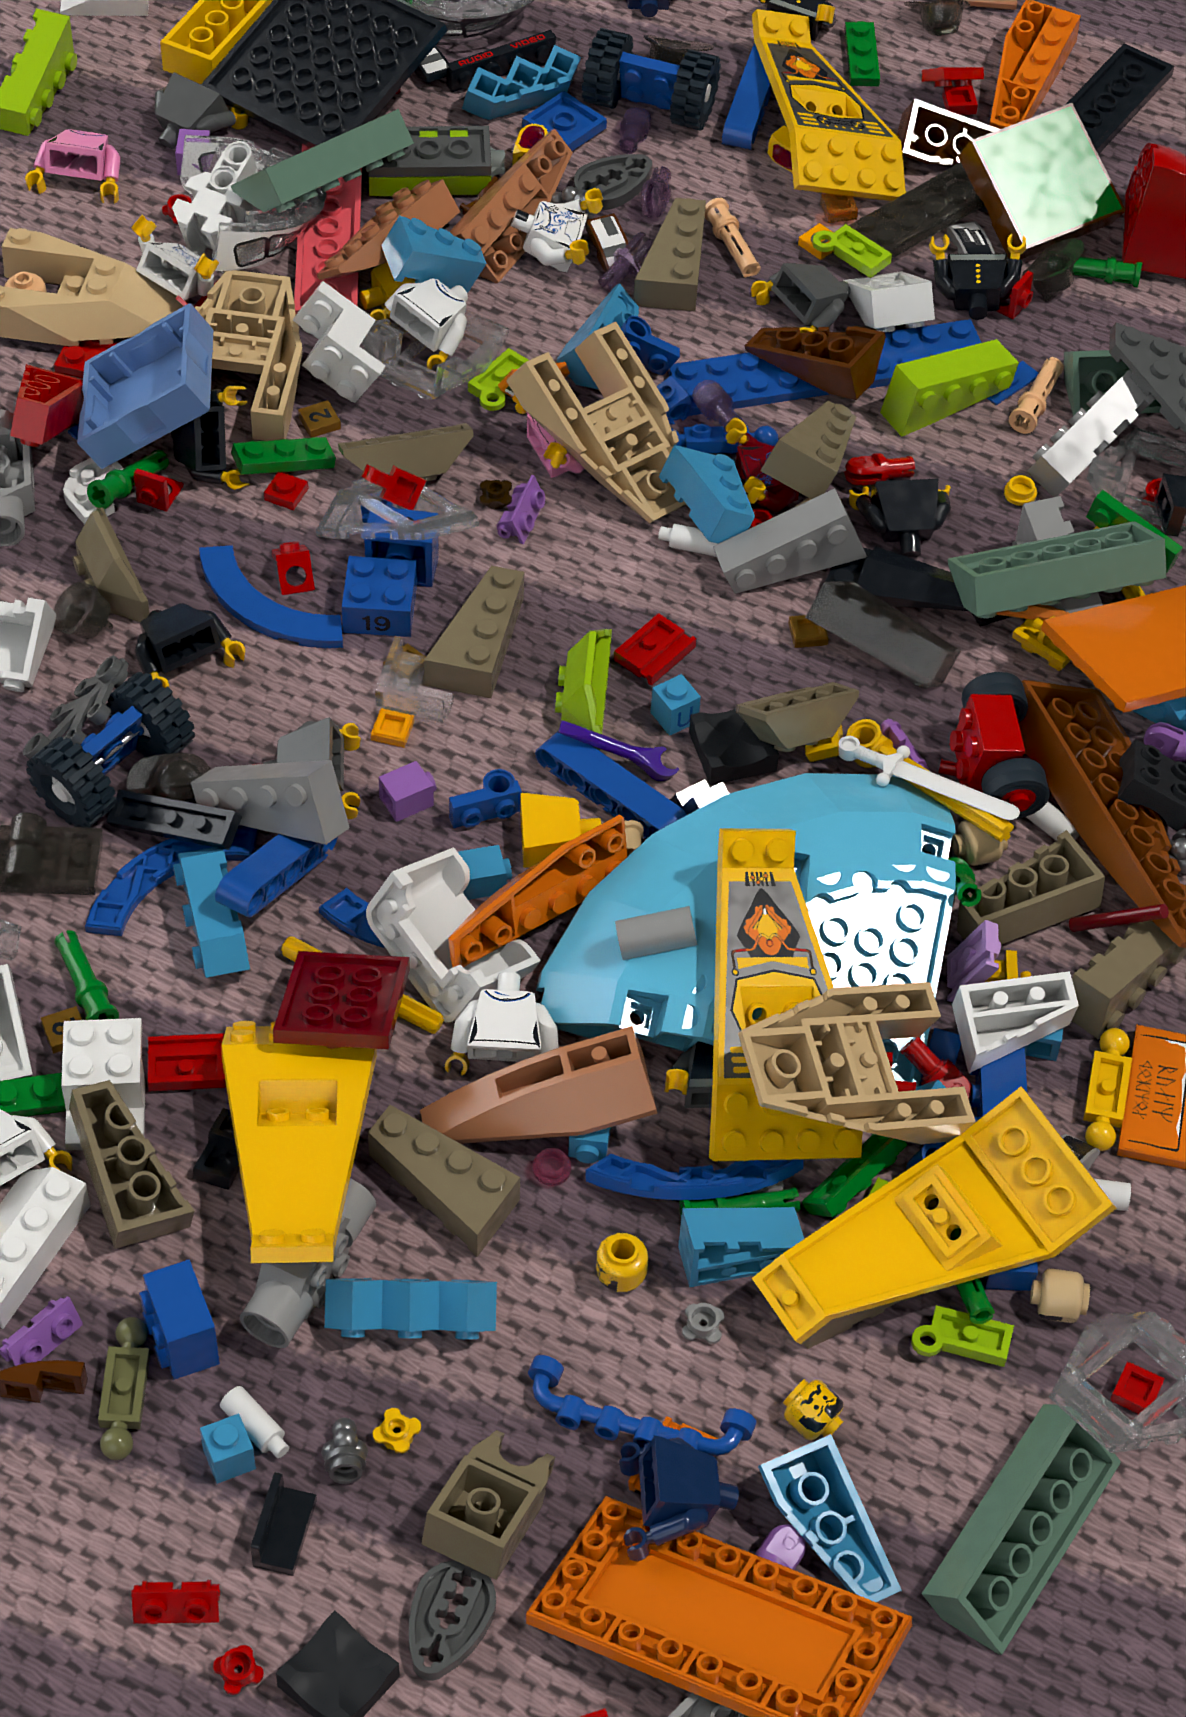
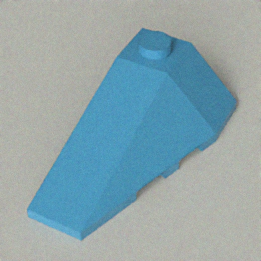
(614, 308)
(825, 1508)

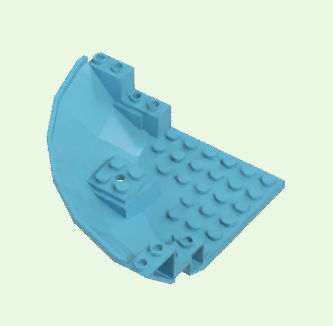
(862, 873)

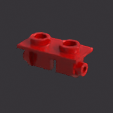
(163, 1604)

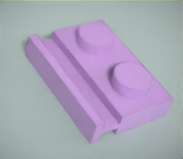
(974, 958)

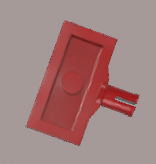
(946, 75)

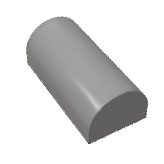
(656, 933)

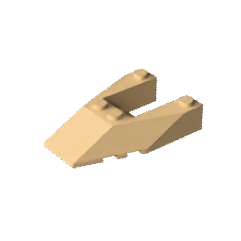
(95, 297)
(258, 336)
(616, 438)
(833, 1067)

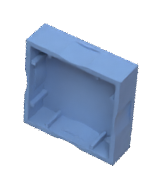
(146, 386)

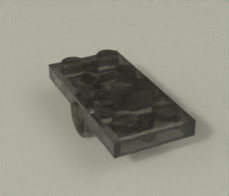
(48, 857)

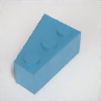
(430, 253)
(710, 490)
(734, 1241)

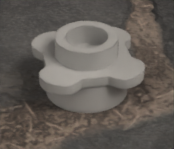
(707, 1313)

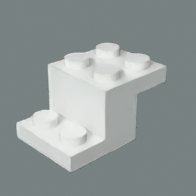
(339, 331)
(99, 1053)

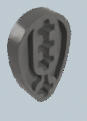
(626, 177)
(430, 1603)

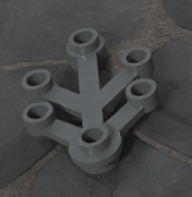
(74, 714)

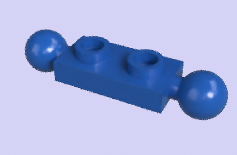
(713, 438)

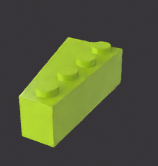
(37, 72)
(945, 384)

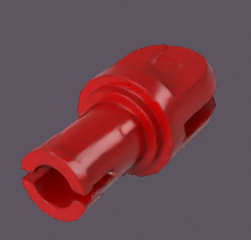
(873, 468)
(933, 1068)

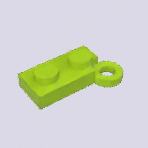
(854, 249)
(486, 384)
(958, 1335)

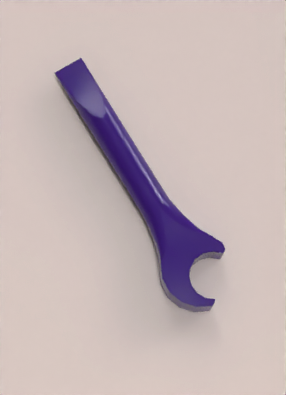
(646, 758)

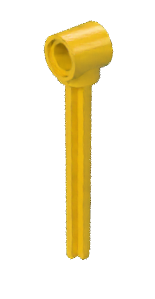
(871, 737)

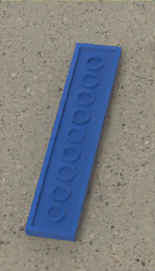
(757, 382)

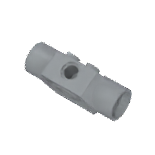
(16, 483)
(291, 1291)

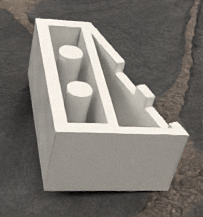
(1010, 1014)

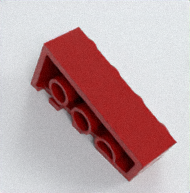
(45, 405)

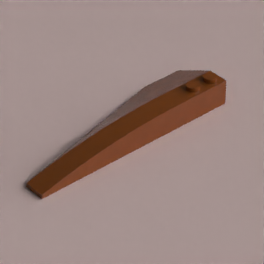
(1080, 751)

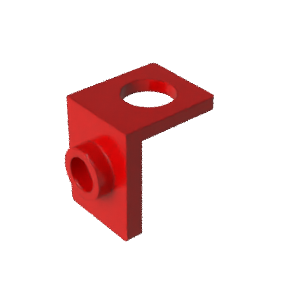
(1020, 296)
(153, 489)
(290, 555)

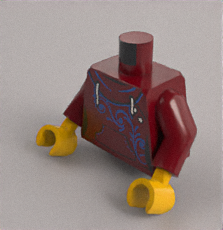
(751, 455)

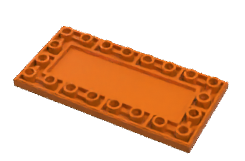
(1129, 647)
(719, 1621)

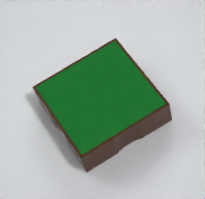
(1042, 181)

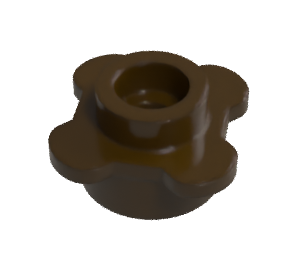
(495, 493)

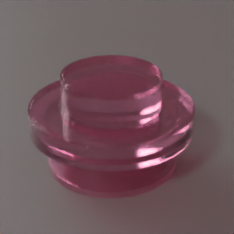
(551, 1167)

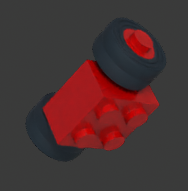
(992, 746)

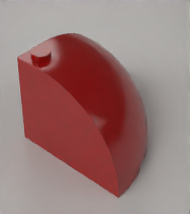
(1156, 212)

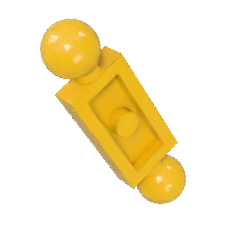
(1107, 1089)

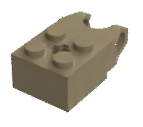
(486, 1507)

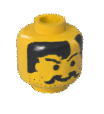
(621, 1262)
(813, 1409)

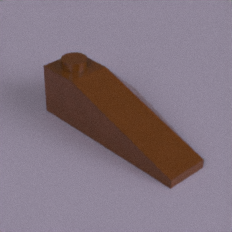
(936, 133)
(831, 361)

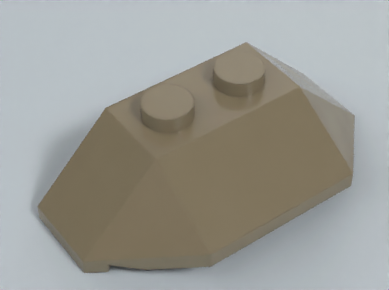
(418, 452)
(107, 568)
(798, 715)

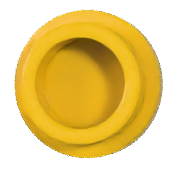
(1020, 490)

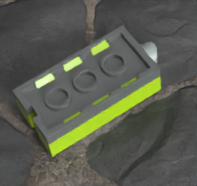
(441, 152)

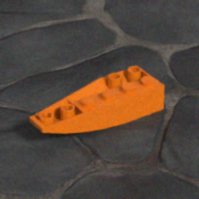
(1032, 60)
(540, 892)

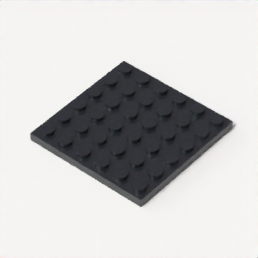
(324, 64)

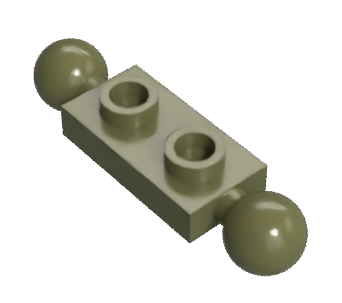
(124, 1388)

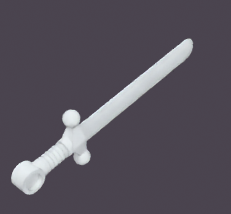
(894, 765)

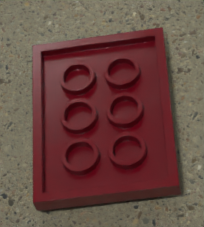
(342, 1000)

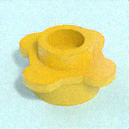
(400, 1441)

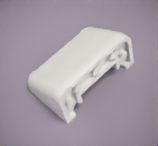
(23, 641)
(416, 917)

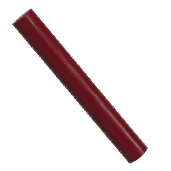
(1119, 917)

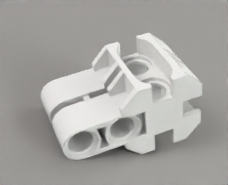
(215, 199)

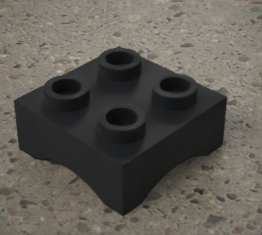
(730, 747)
(1154, 782)
(337, 1672)

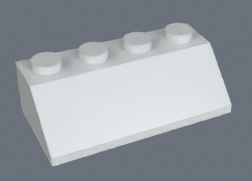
(33, 1227)

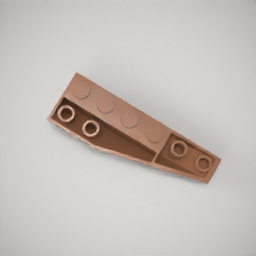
(521, 188)
(426, 202)
(551, 1094)

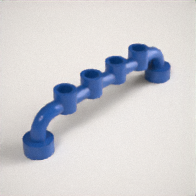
(609, 1420)

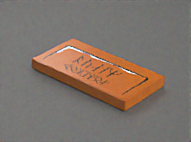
(1156, 1099)

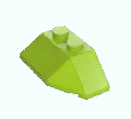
(585, 681)

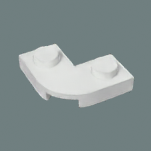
(76, 487)

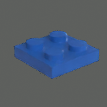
(569, 117)

